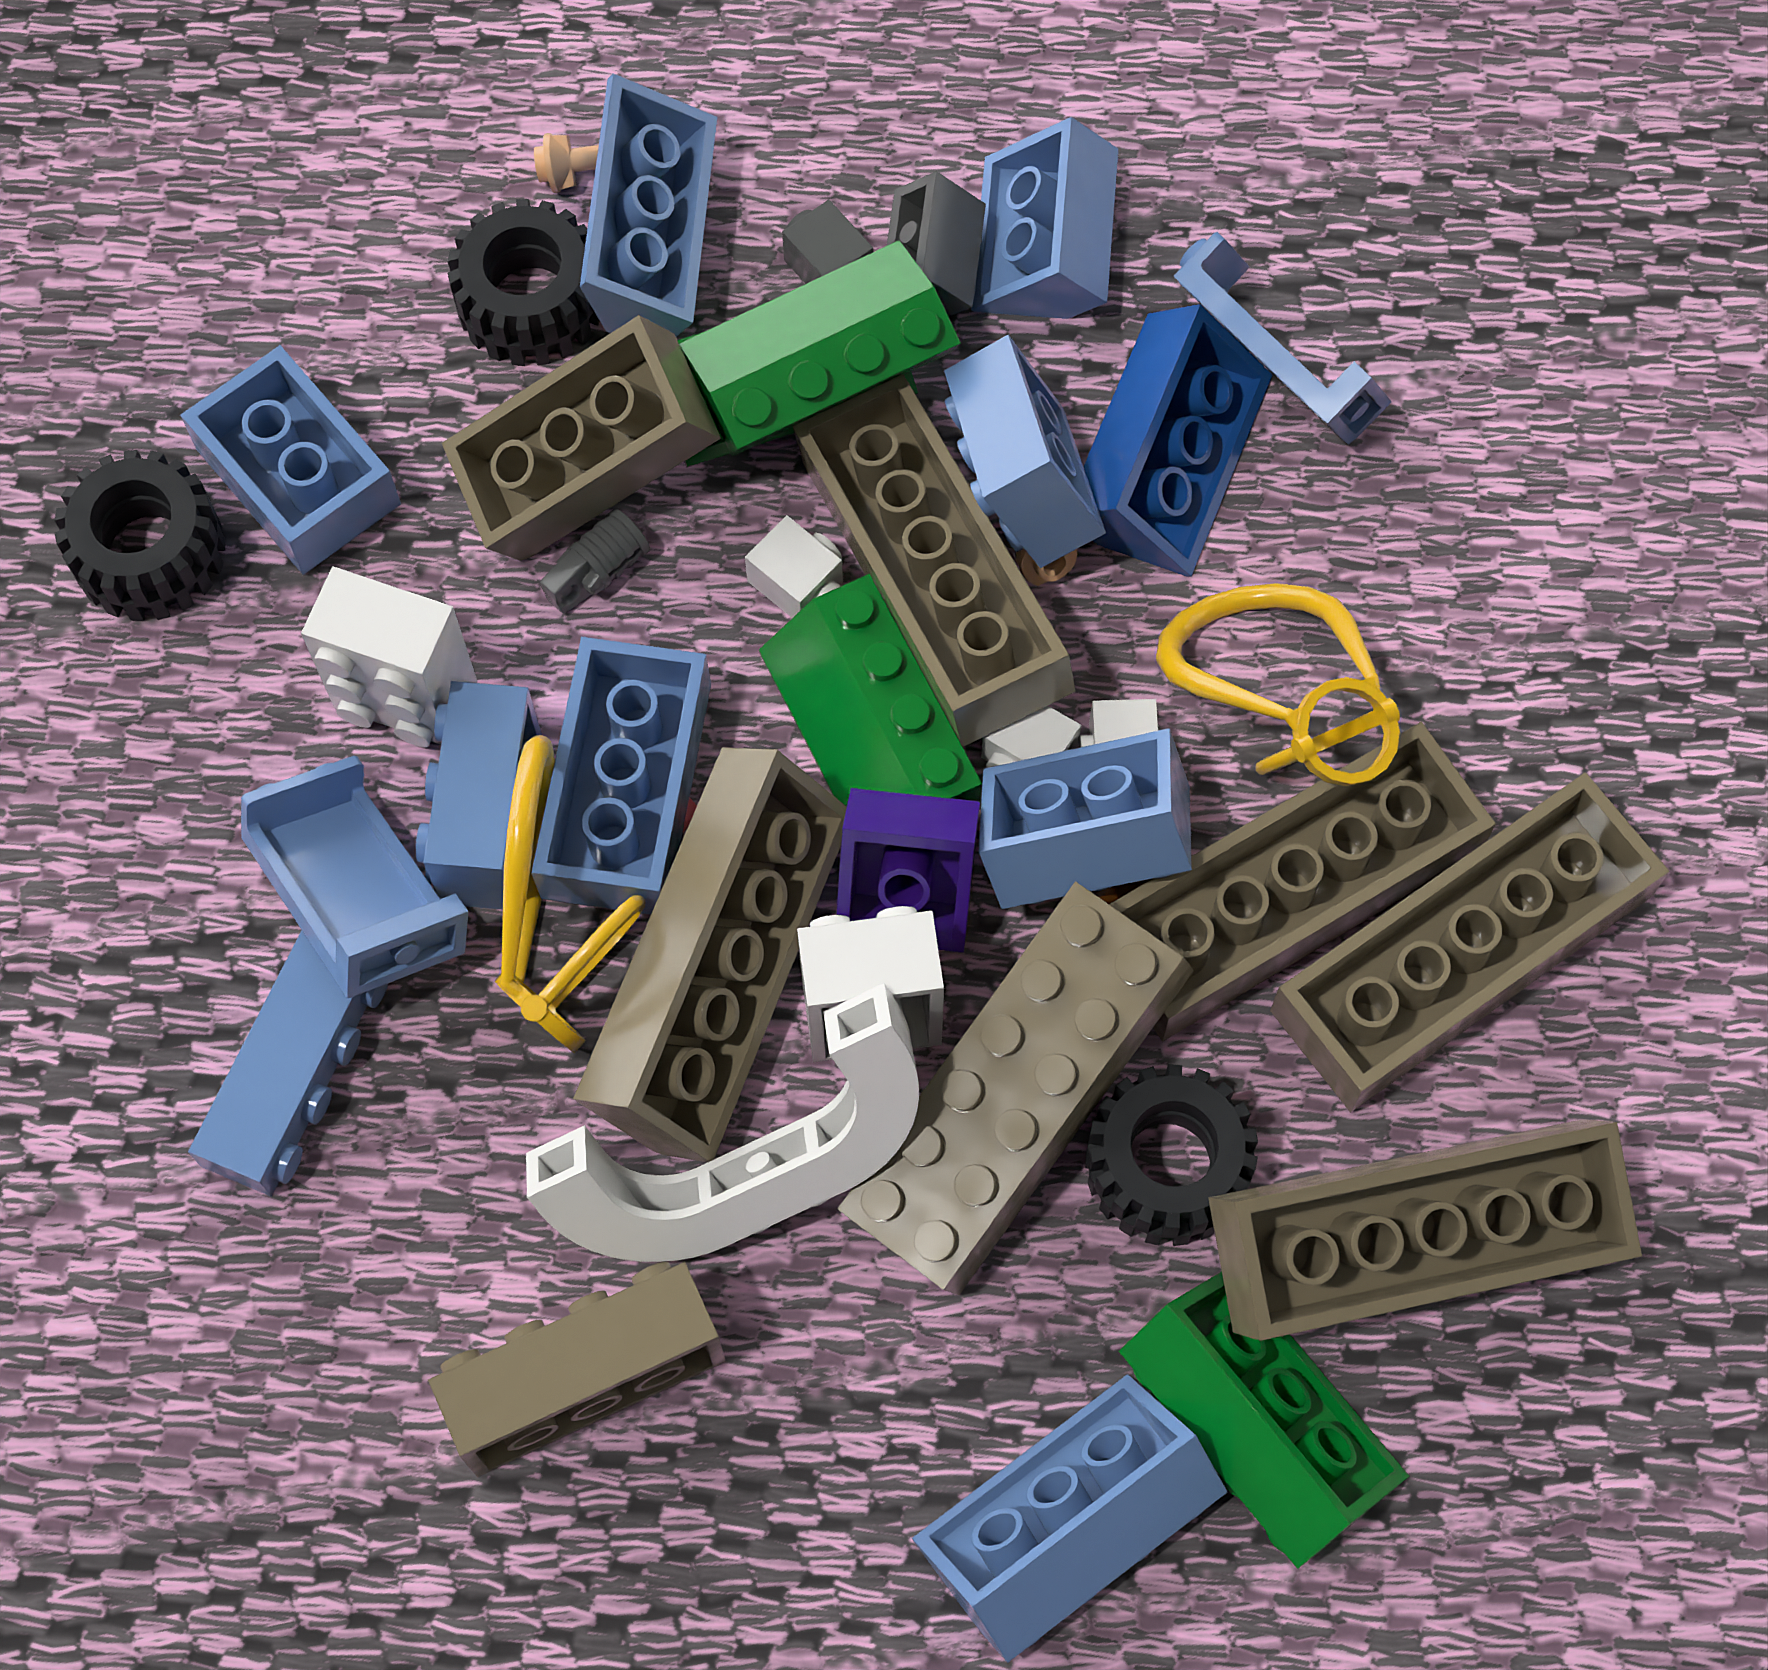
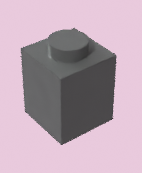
(822, 242)

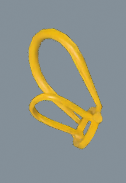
(1302, 747)
(523, 902)

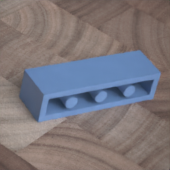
(282, 1074)

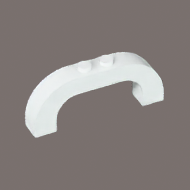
(757, 1184)

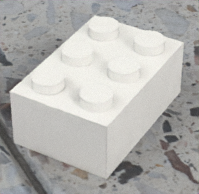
(385, 654)
(854, 956)

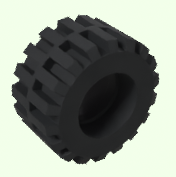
(511, 242)
(148, 578)
(1174, 1101)

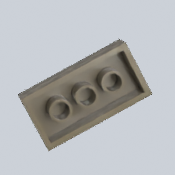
(580, 439)
(576, 1368)

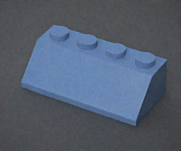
(647, 208)
(1070, 1516)

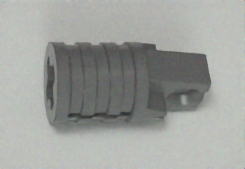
(594, 561)

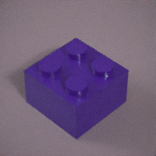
(910, 855)

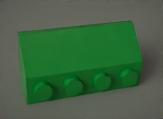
(819, 346)
(866, 700)
(1264, 1421)

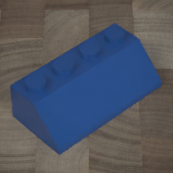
(1173, 437)

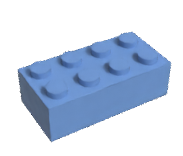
(621, 773)

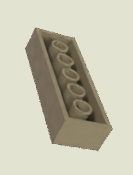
(935, 560)
(1308, 873)
(1467, 941)
(714, 955)
(1018, 1088)
(1424, 1228)

